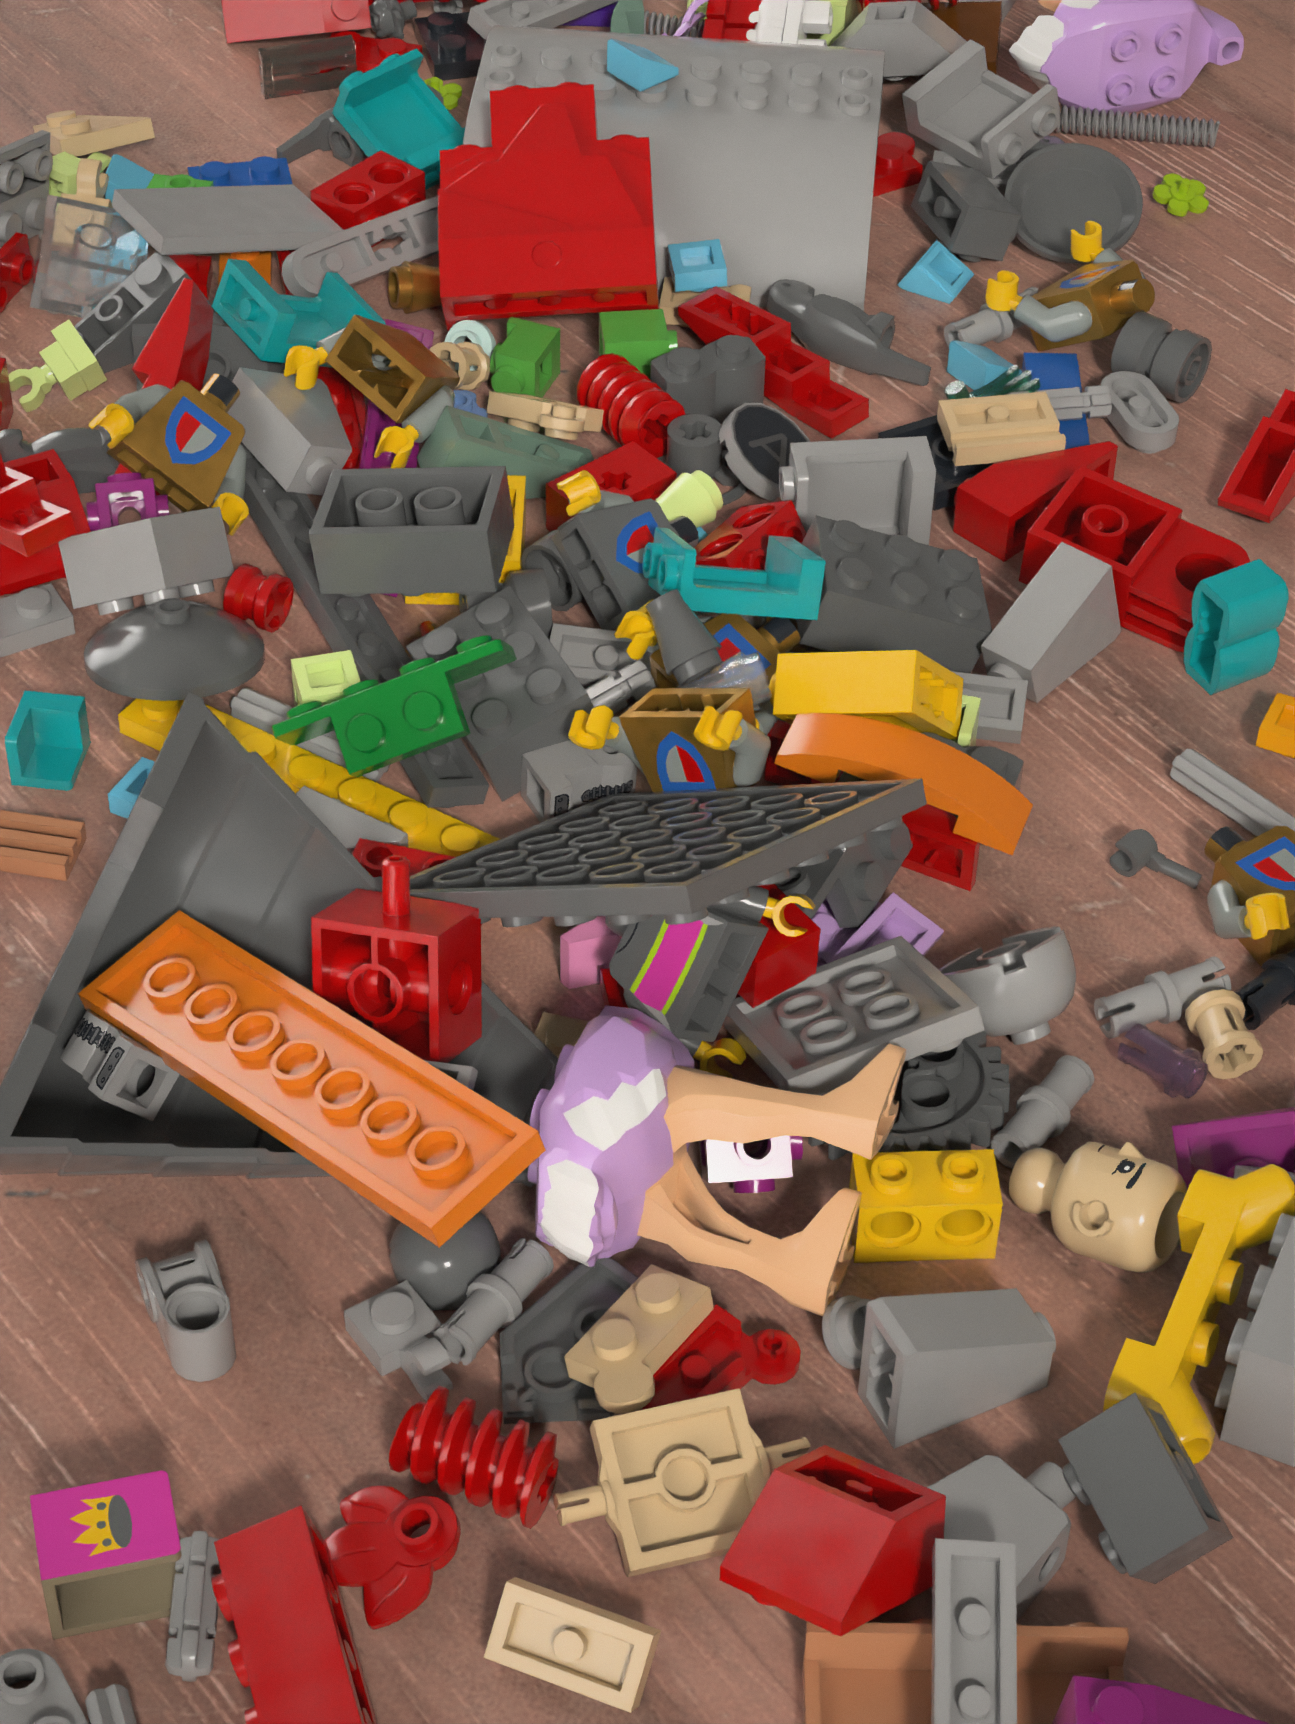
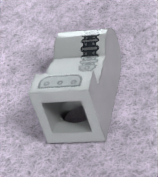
(571, 776)
(113, 1065)

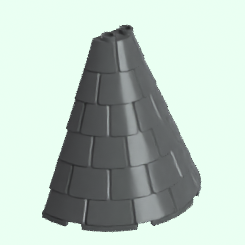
(253, 865)

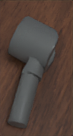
(1141, 850)

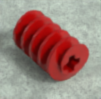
(631, 403)
(476, 1457)

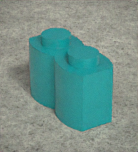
(1235, 626)

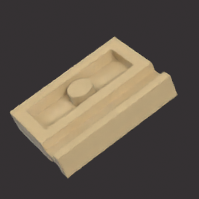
(999, 427)

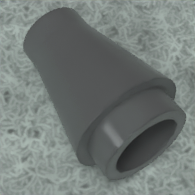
(683, 639)

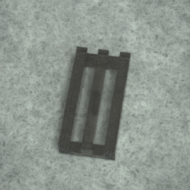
(307, 59)

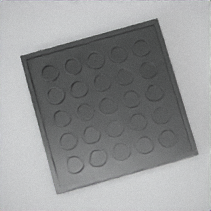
(664, 851)

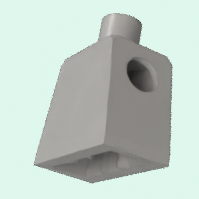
(999, 1505)

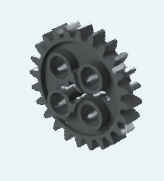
(948, 1100)

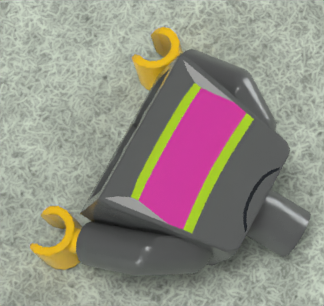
(695, 969)

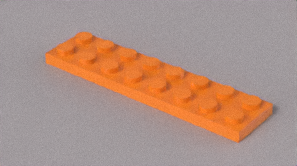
(315, 1077)

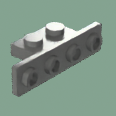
(852, 876)

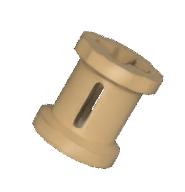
(466, 355)
(1223, 1034)

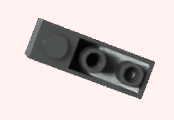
(136, 300)

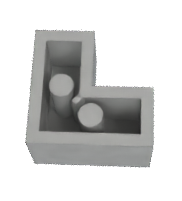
(147, 560)

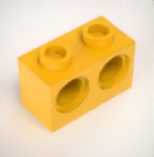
(926, 1206)

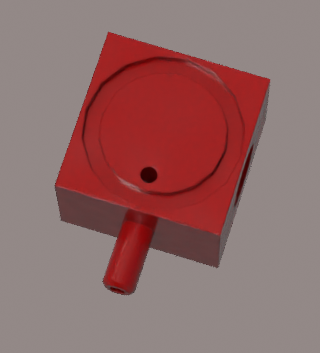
(402, 965)

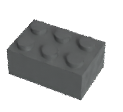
(412, 531)
(895, 596)
(514, 705)

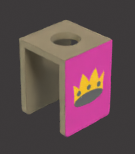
(106, 1553)

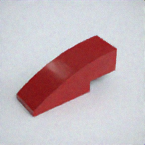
(1266, 470)

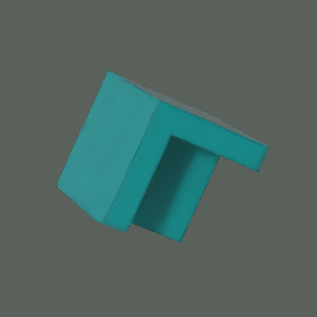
(47, 740)

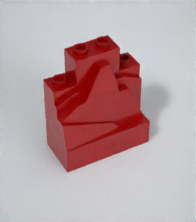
(546, 213)

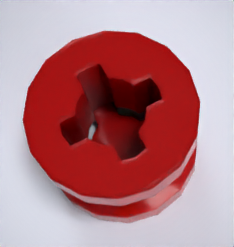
(259, 597)

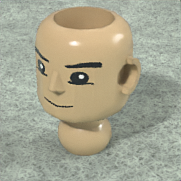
(1104, 1202)

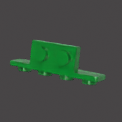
(400, 716)

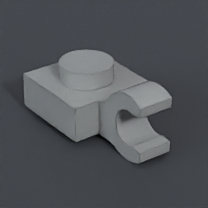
(399, 1332)

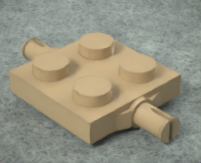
(676, 1479)

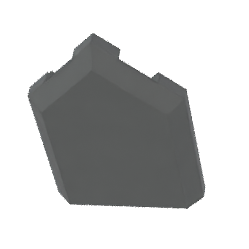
(535, 1346)

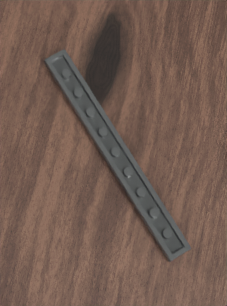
(441, 775)

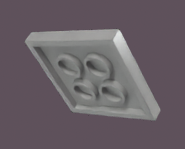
(849, 1013)

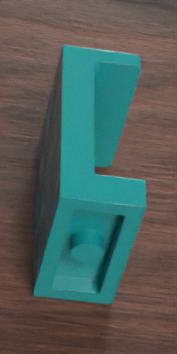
(398, 114)
(277, 322)
(784, 589)

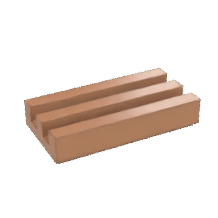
(42, 834)

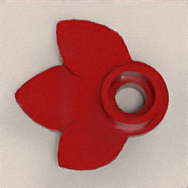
(383, 1557)

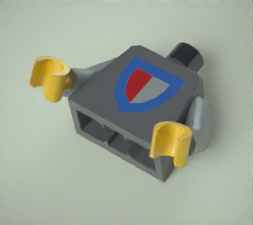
(608, 546)

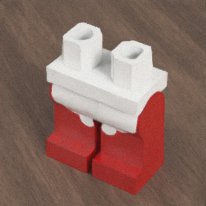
(768, 20)

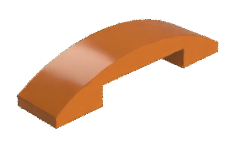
(875, 750)

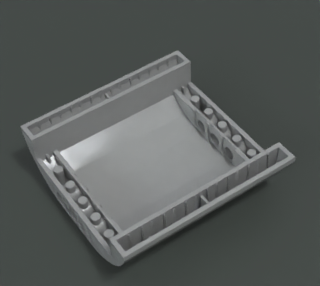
(744, 144)

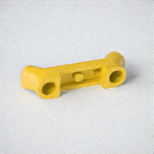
(1215, 1226)

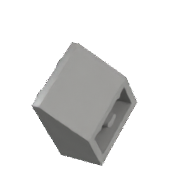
(24, 185)

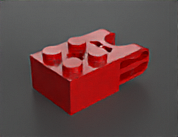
(1146, 542)

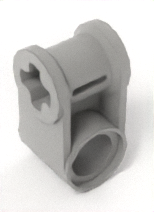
(190, 1311)

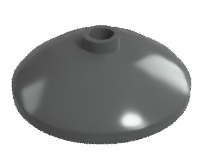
(174, 650)

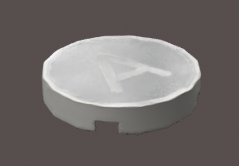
(759, 445)

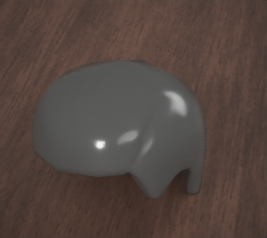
(445, 1272)

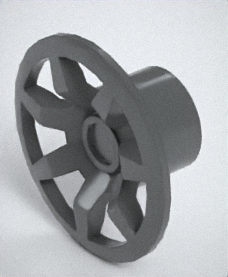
(695, 446)

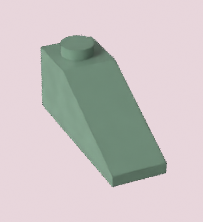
(478, 441)

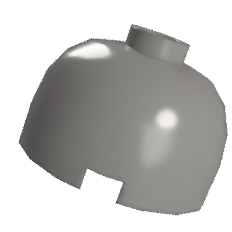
(1018, 982)

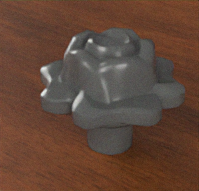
(389, 17)

